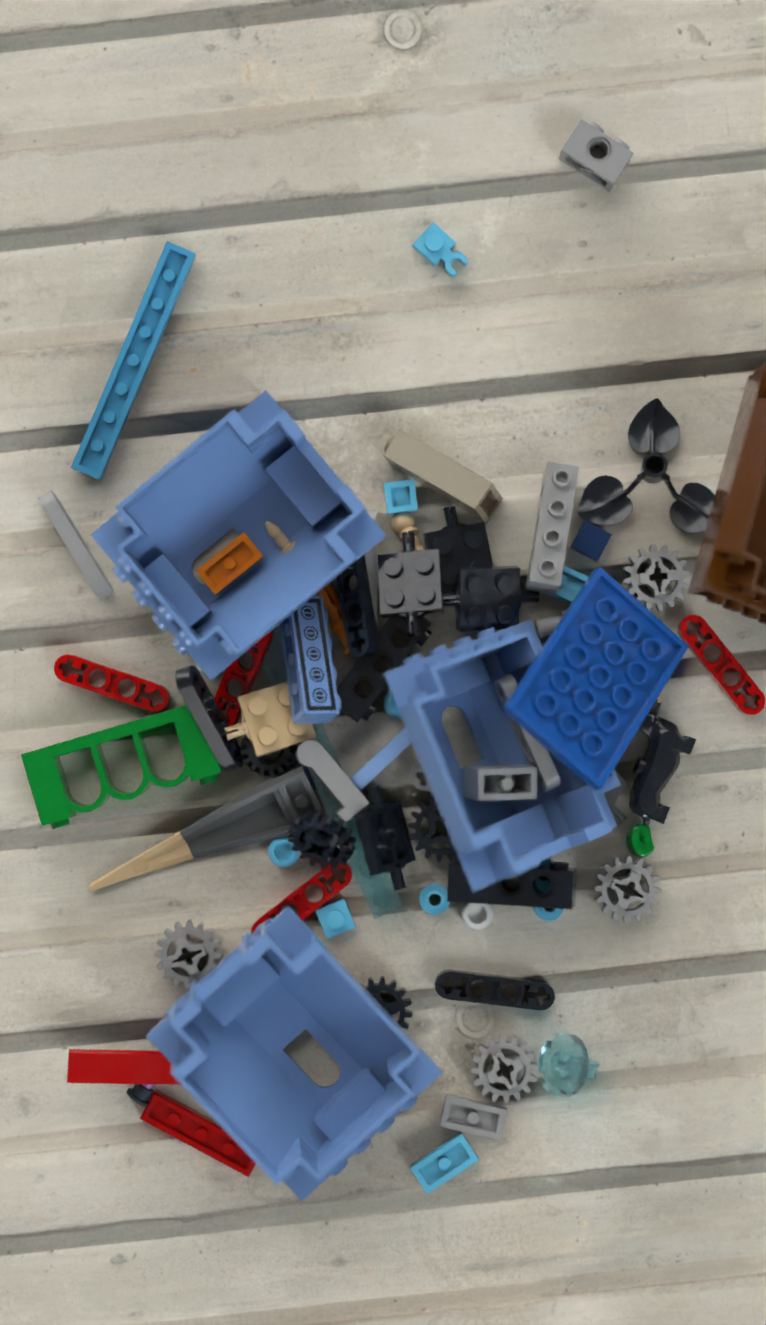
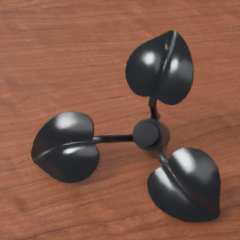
(658, 433)

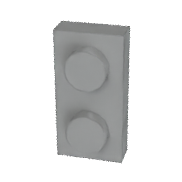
(473, 1116)

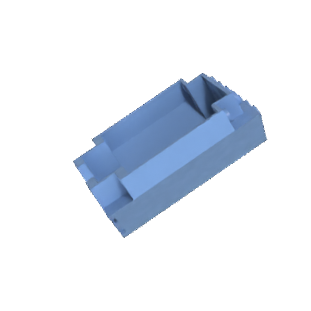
(237, 478)
(496, 835)
(231, 1055)

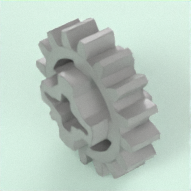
(655, 563)
(621, 902)
(183, 940)
(493, 1073)

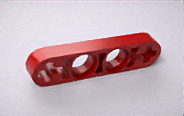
(718, 667)
(244, 676)
(111, 686)
(300, 900)

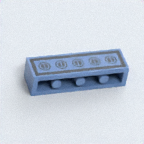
(309, 664)

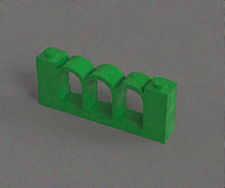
(50, 785)

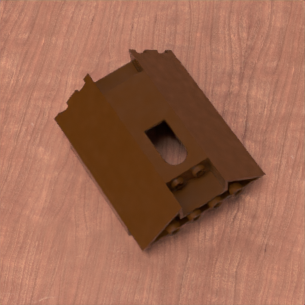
(733, 547)

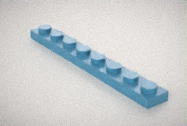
(133, 361)

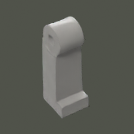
(314, 756)

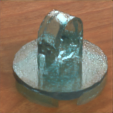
(565, 1065)

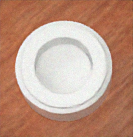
(477, 915)

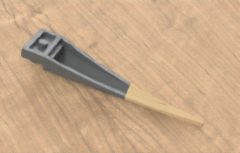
(248, 819)

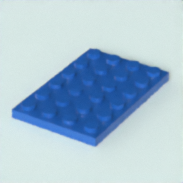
(596, 678)

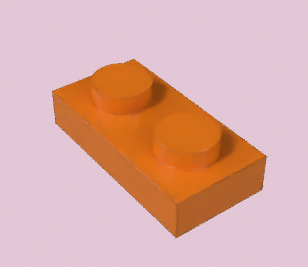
(230, 563)

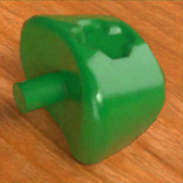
(640, 840)

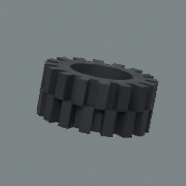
(267, 767)

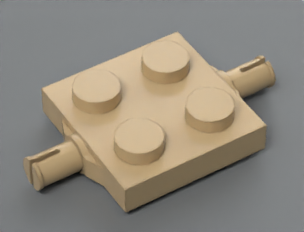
(269, 721)

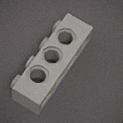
(552, 528)

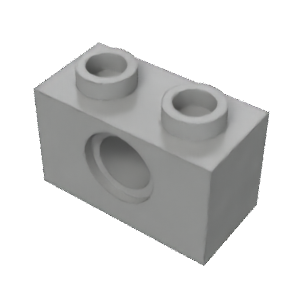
(601, 171)
(500, 782)

